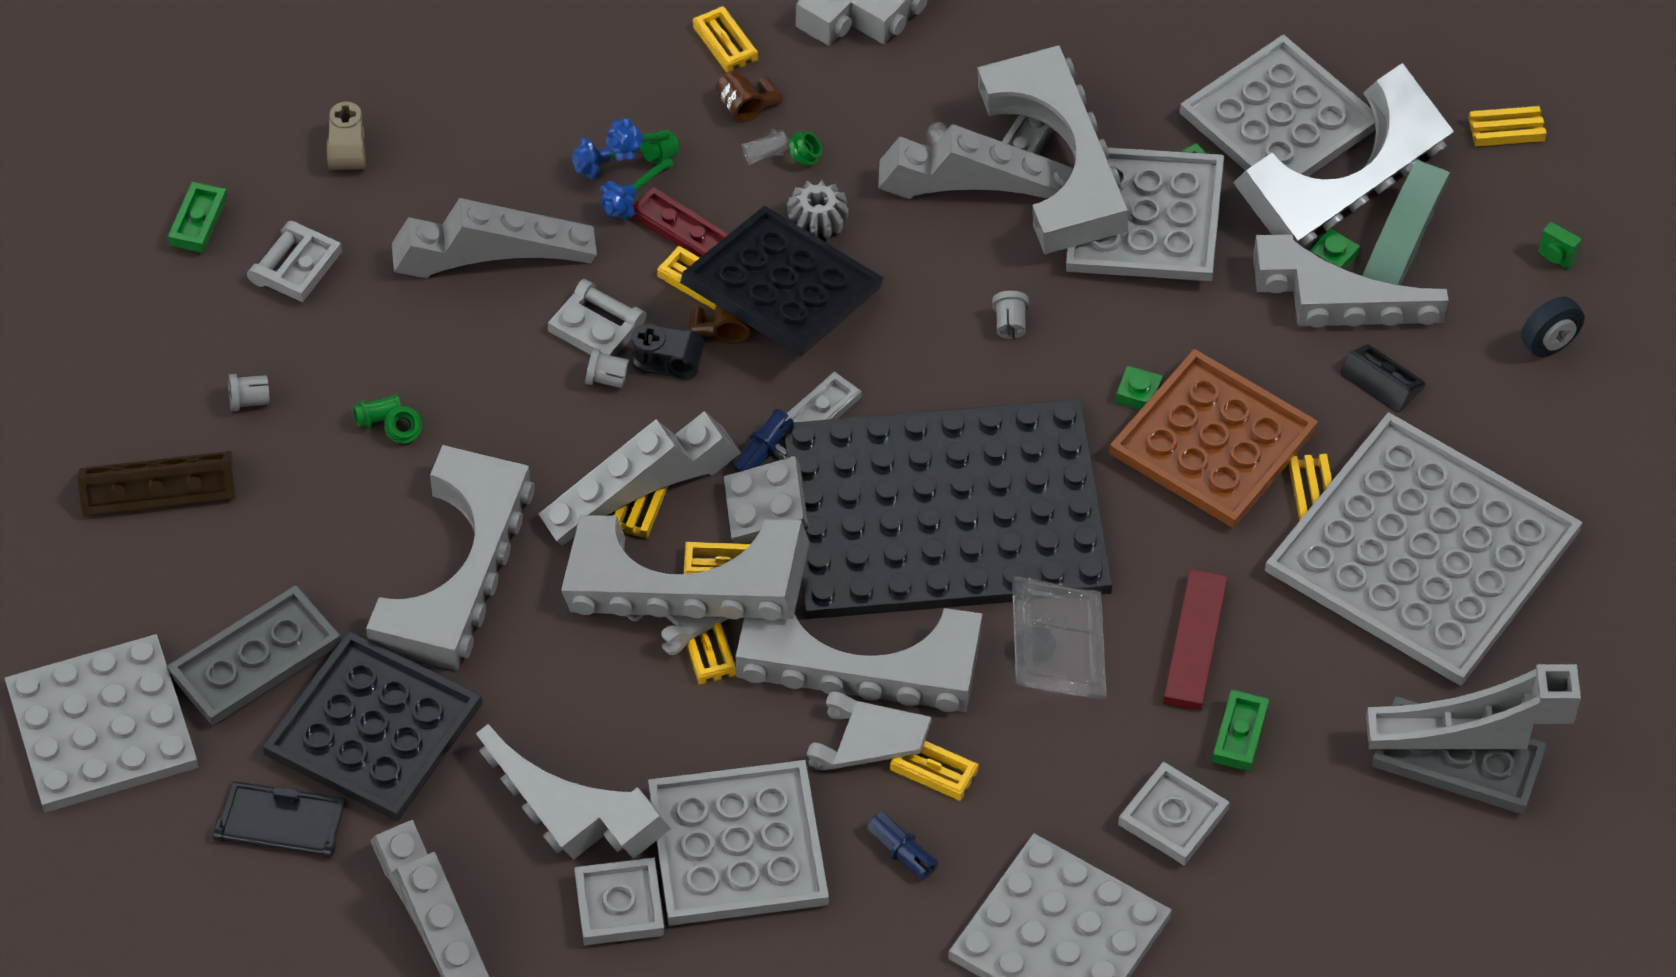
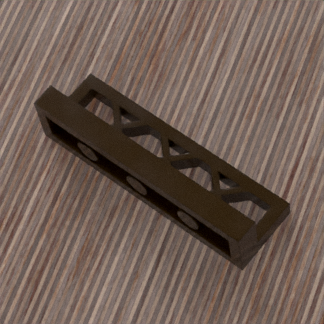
(156, 483)

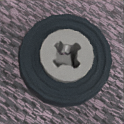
(1552, 326)

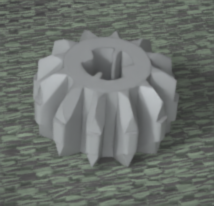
(818, 209)

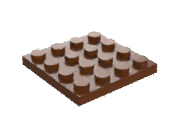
(1213, 438)

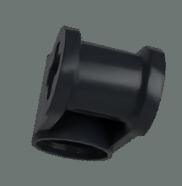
(670, 353)

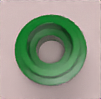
(805, 148)
(407, 414)

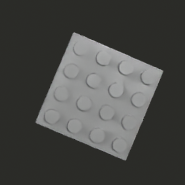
(1280, 106)
(1171, 219)
(101, 723)
(738, 843)
(1059, 921)

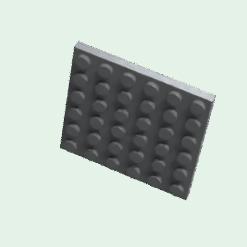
(1424, 548)

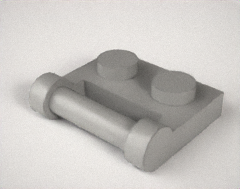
(302, 267)
(588, 329)

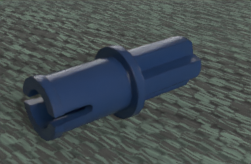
(764, 441)
(901, 845)

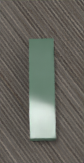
(1406, 224)

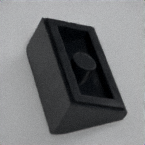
(1381, 377)

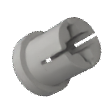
(1010, 313)
(606, 369)
(247, 391)

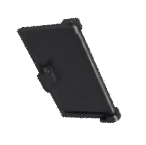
(259, 819)

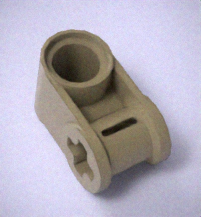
(346, 138)

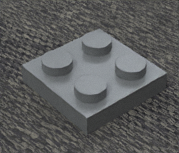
(762, 494)
(1173, 813)
(619, 901)

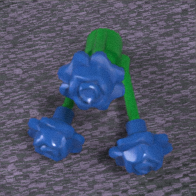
(623, 143)

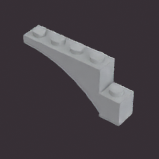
(875, 18)
(968, 162)
(486, 233)
(1338, 297)
(639, 467)
(1484, 719)
(573, 812)
(428, 900)

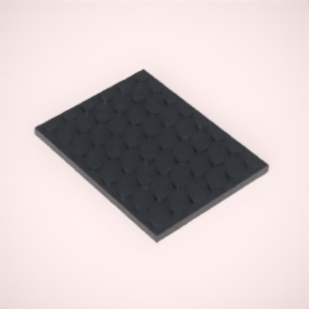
(947, 507)

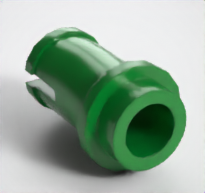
(374, 411)

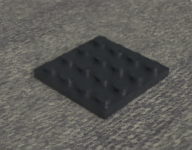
(782, 280)
(373, 725)

